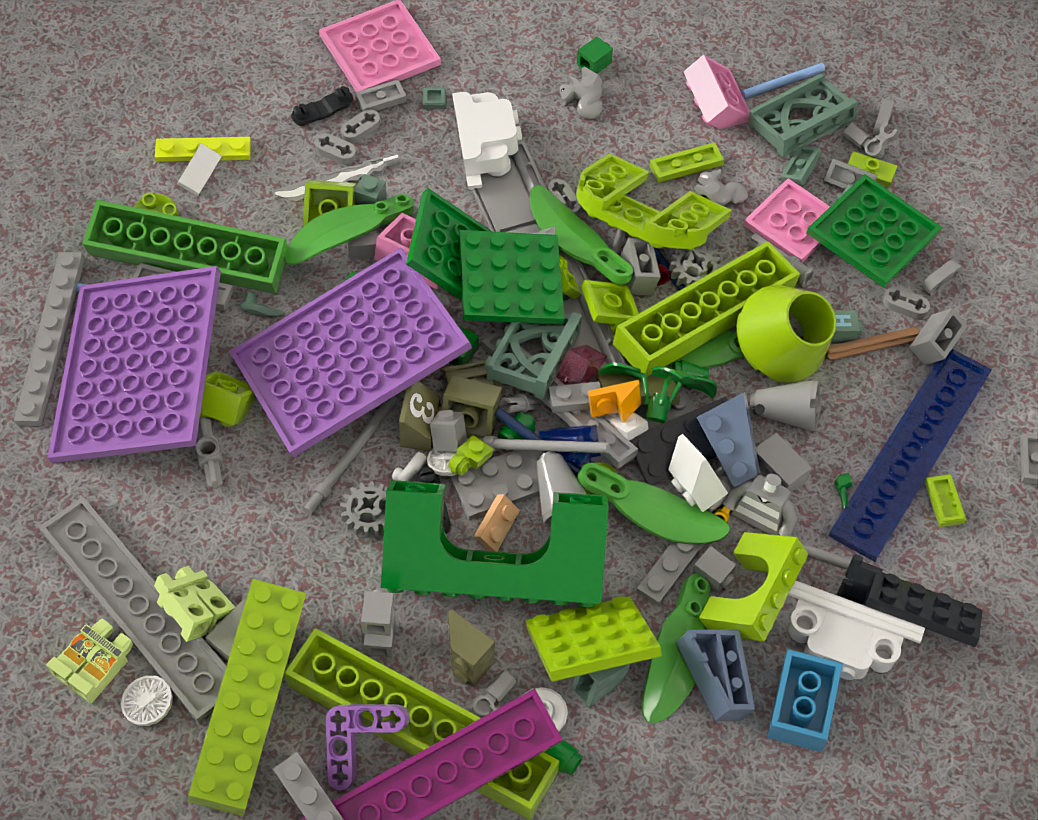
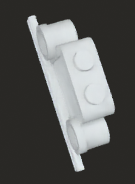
(486, 134)
(848, 631)

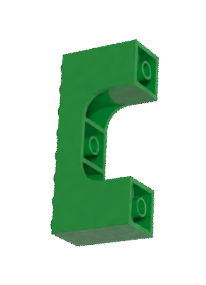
(426, 561)

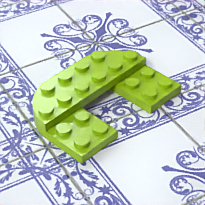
(679, 226)

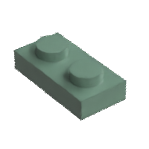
(801, 165)

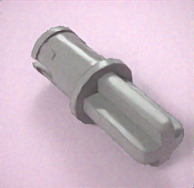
(520, 403)

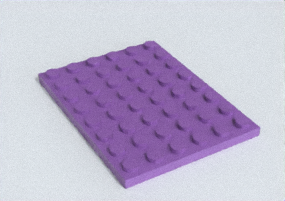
(349, 351)
(136, 366)

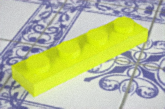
(184, 148)

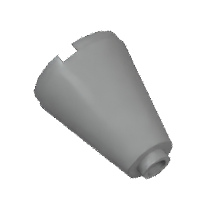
(791, 404)
(554, 476)

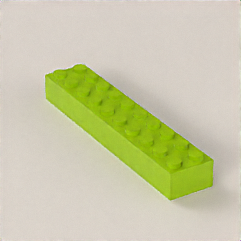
(341, 675)

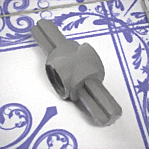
(209, 462)

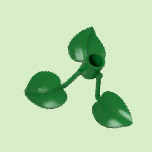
(659, 404)

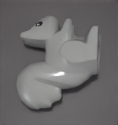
(587, 91)
(718, 192)

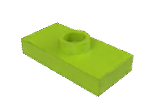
(883, 169)
(945, 500)

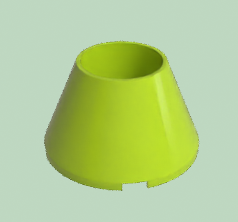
(770, 340)

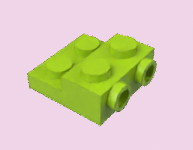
(609, 302)

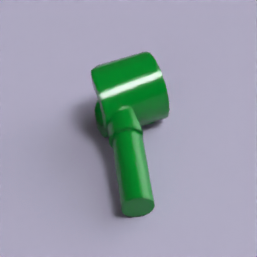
(841, 483)

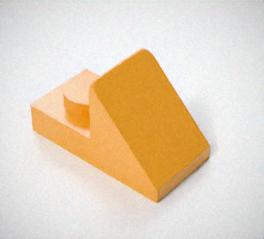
(616, 398)

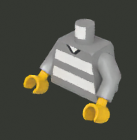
(762, 504)

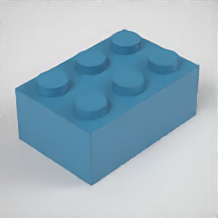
(804, 700)

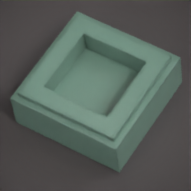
(434, 97)

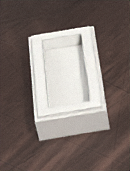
(199, 169)

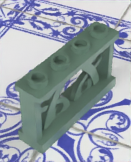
(797, 131)
(539, 376)

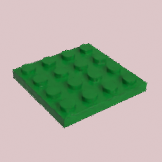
(874, 230)
(436, 241)
(510, 277)

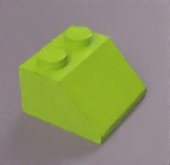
(326, 196)
(226, 399)

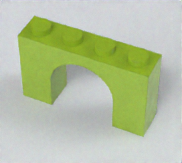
(757, 612)

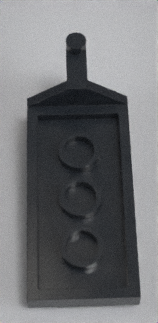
(658, 443)
(910, 602)

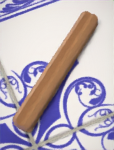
(872, 343)

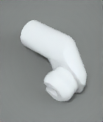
(411, 469)

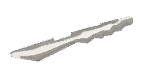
(348, 174)

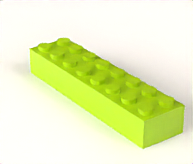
(700, 309)
(246, 698)

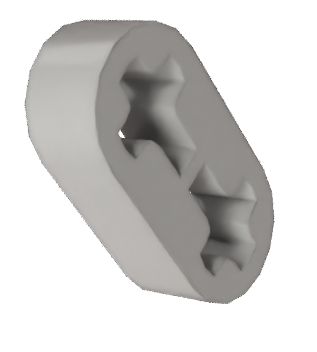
(883, 115)
(360, 126)
(335, 149)
(567, 194)
(942, 277)
(906, 303)

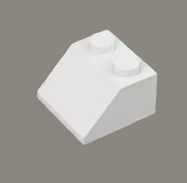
(694, 476)

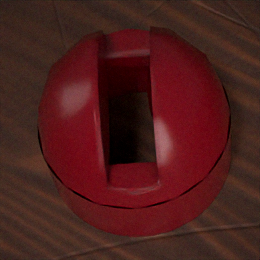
(665, 276)

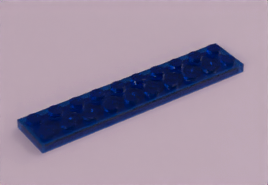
(909, 455)

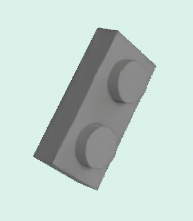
(381, 96)
(845, 174)
(570, 397)
(1029, 458)

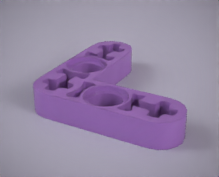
(352, 725)

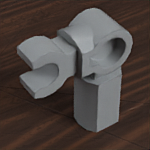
(873, 147)
(494, 694)

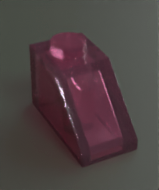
(580, 365)

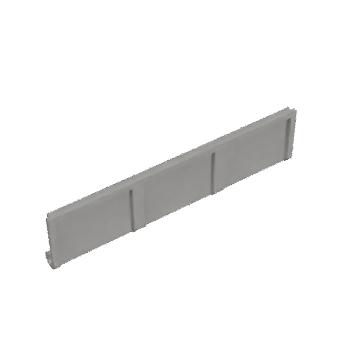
(507, 208)

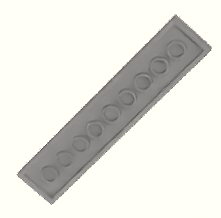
(517, 473)
(131, 601)

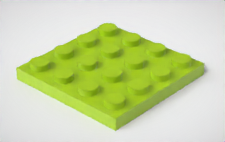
(592, 638)

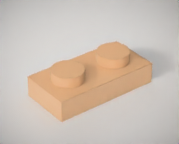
(496, 523)

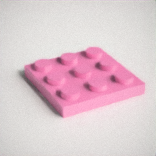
(786, 218)

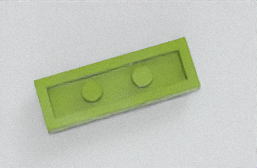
(686, 162)

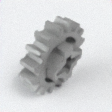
(695, 265)
(368, 513)

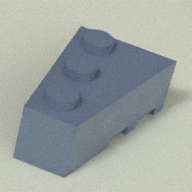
(732, 438)
(719, 671)

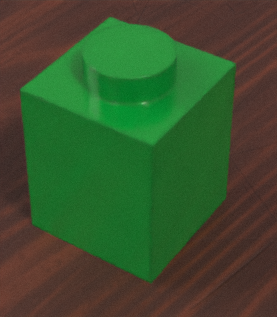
(595, 55)

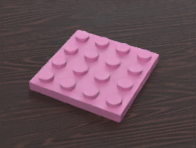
(380, 46)

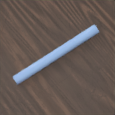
(784, 80)

